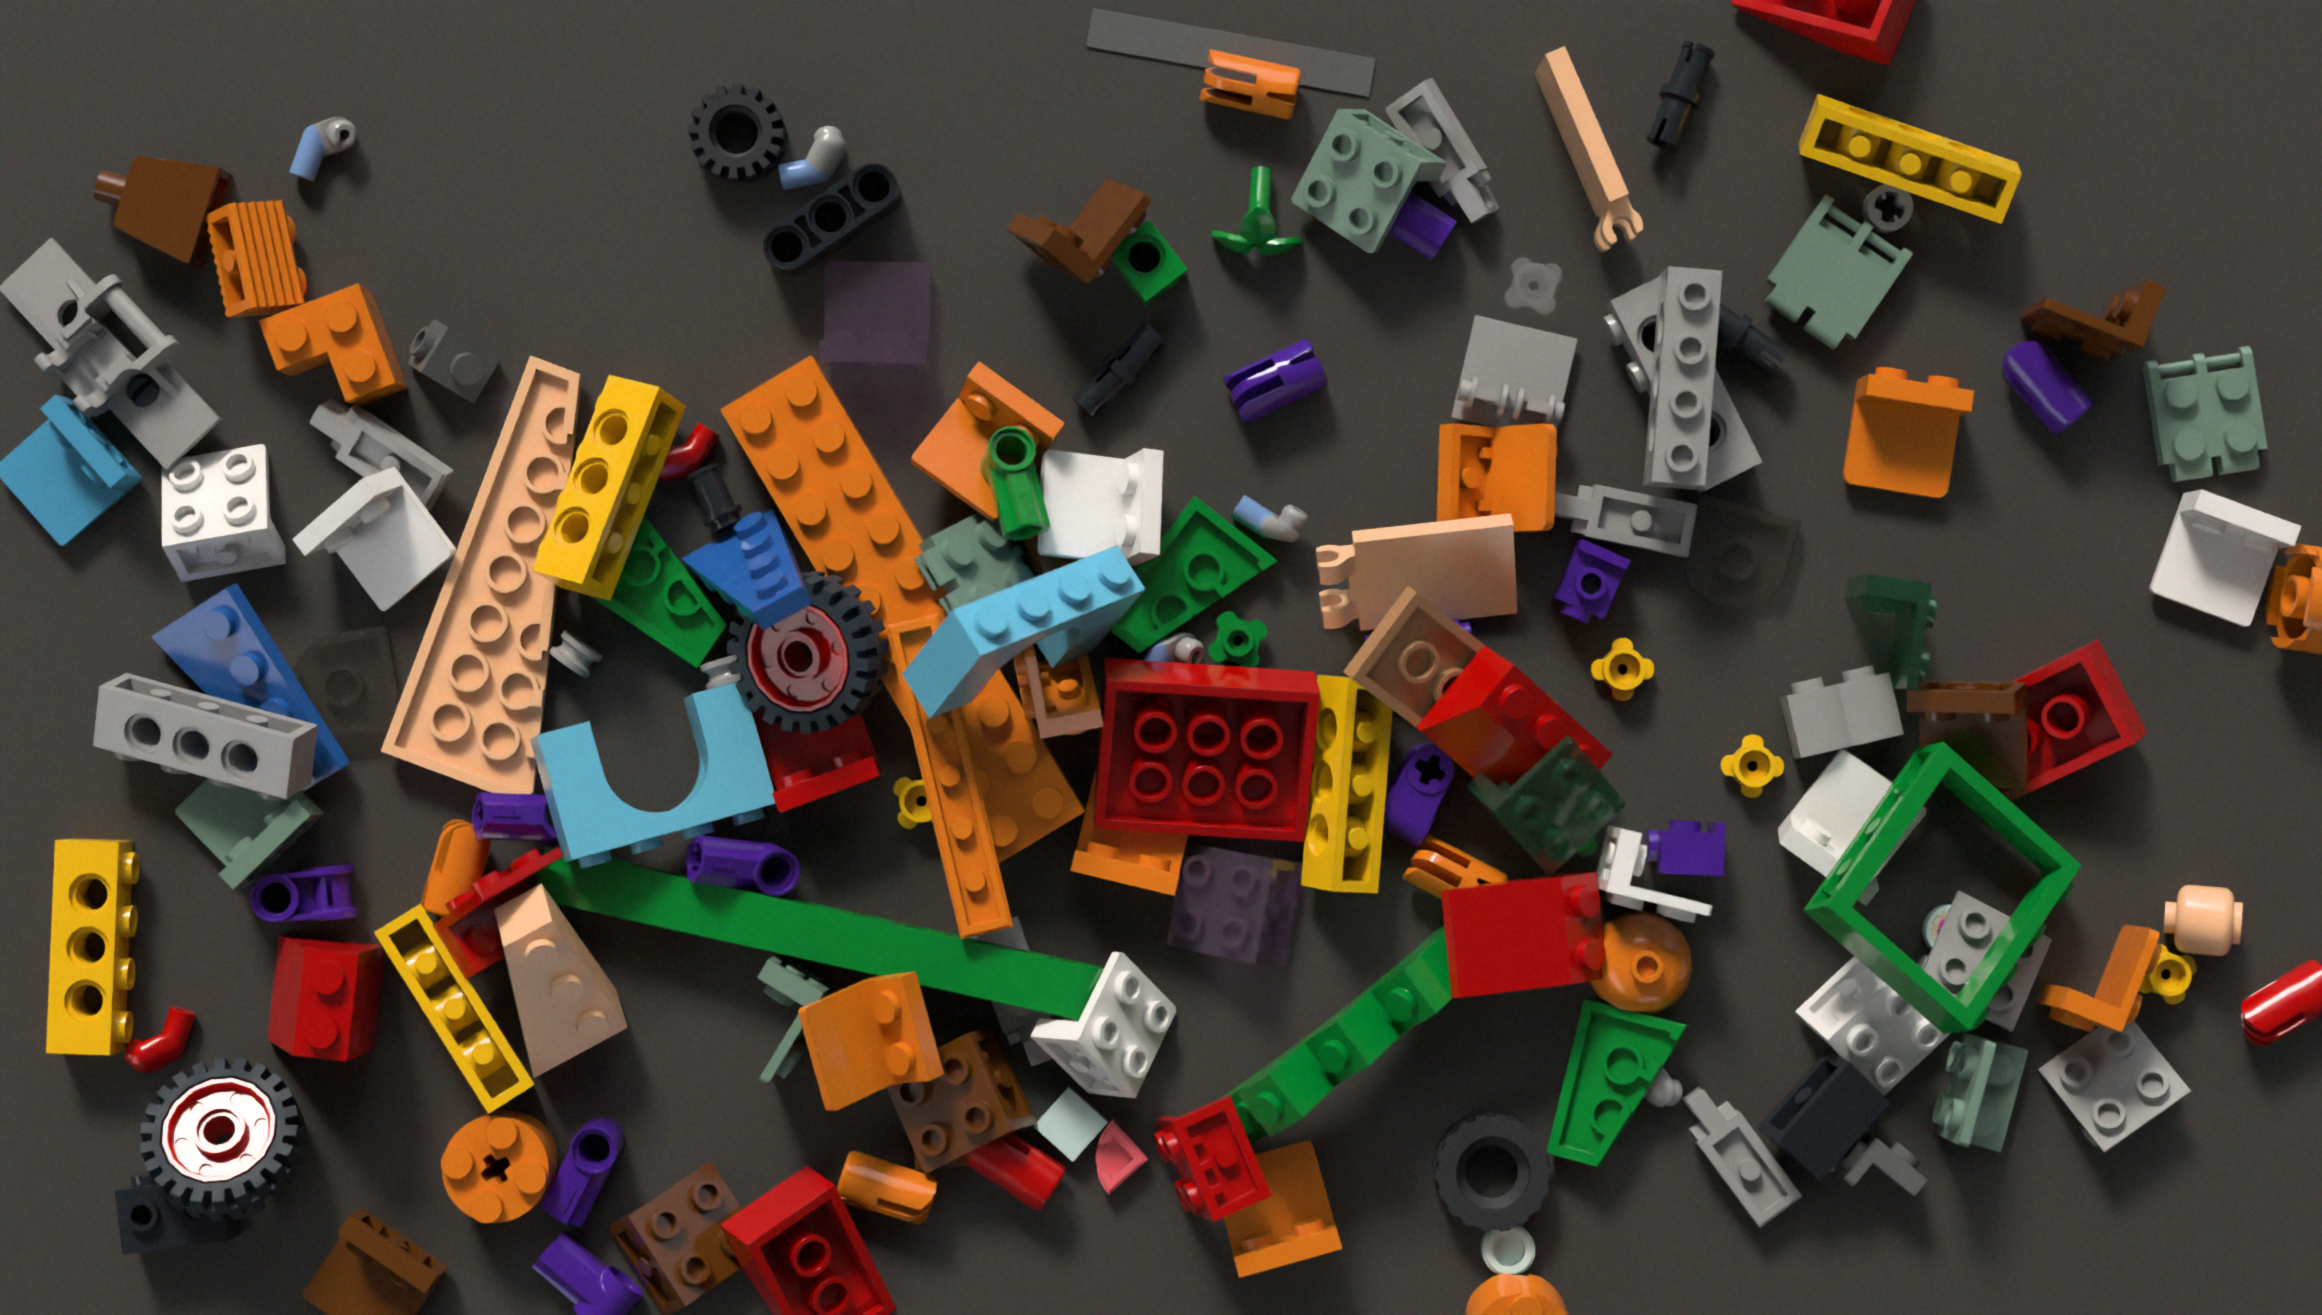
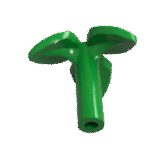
(1258, 225)

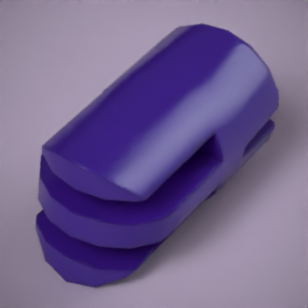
(1276, 380)
(2045, 385)

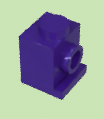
(1594, 560)
(1687, 848)

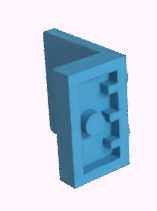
(67, 472)

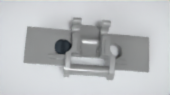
(97, 366)

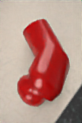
(690, 456)
(164, 1048)

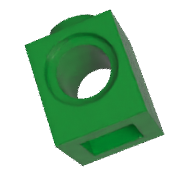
(1152, 284)

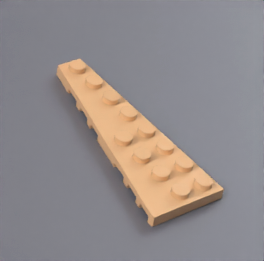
(488, 643)

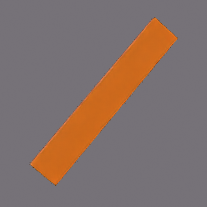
(953, 796)

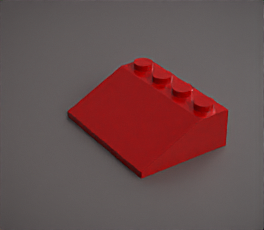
(1205, 749)

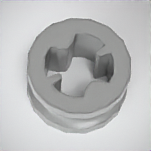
(1901, 201)
(575, 654)
(719, 672)

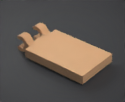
(1587, 149)
(1453, 564)

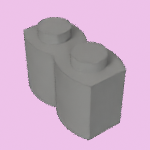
(1841, 714)

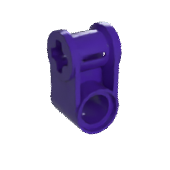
(1414, 803)
(315, 894)

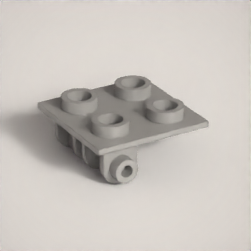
(1513, 375)
(1961, 945)
(2114, 1083)

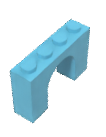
(1059, 611)
(594, 820)

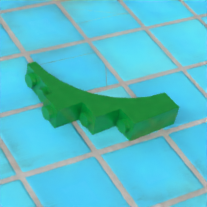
(1345, 1042)

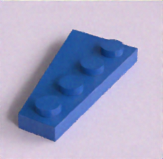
(753, 569)
(236, 660)

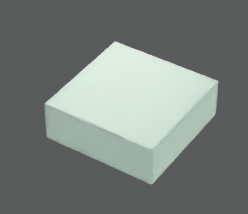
(1070, 1123)

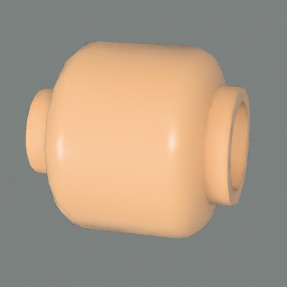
(2204, 920)

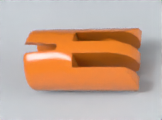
(1269, 91)
(455, 866)
(1446, 867)
(886, 1188)

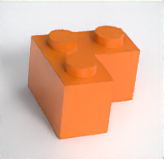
(342, 331)

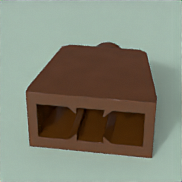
(166, 204)

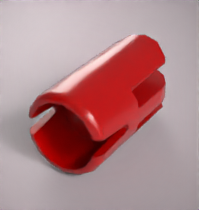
(2283, 1004)
(1018, 1169)

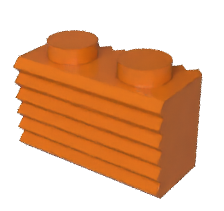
(256, 258)

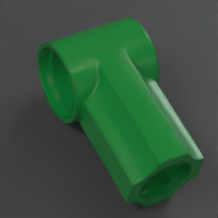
(1015, 487)

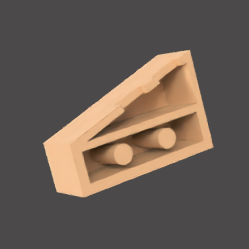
(555, 982)

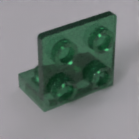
(1914, 613)
(1552, 805)

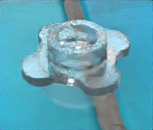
(1545, 275)

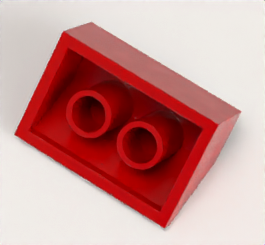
(1501, 721)

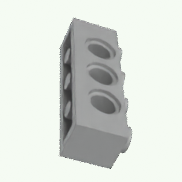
(1682, 378)
(1732, 446)
(281, 743)

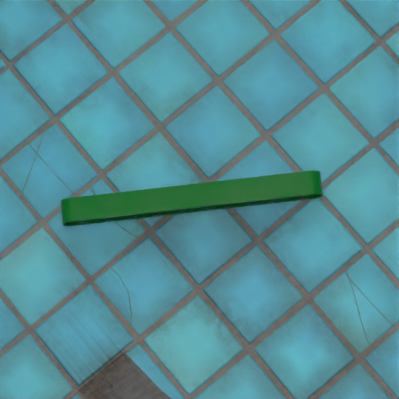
(824, 934)

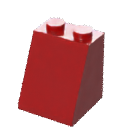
(326, 997)

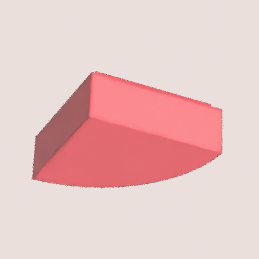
(1116, 1156)

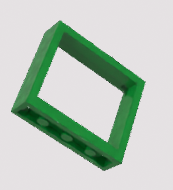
(1875, 840)

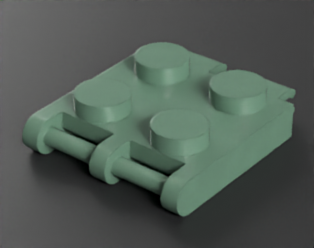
(1833, 275)
(2206, 415)
(971, 561)

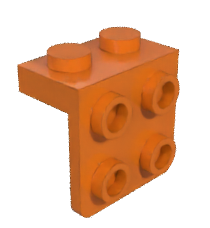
(1904, 432)
(1498, 473)
(1058, 697)
(2116, 996)

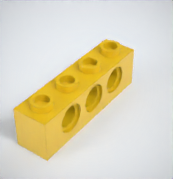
(1909, 158)
(609, 487)
(1347, 789)
(74, 917)
(454, 1009)

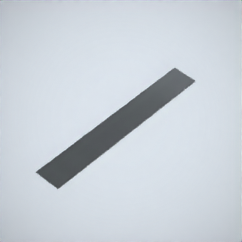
(1191, 46)

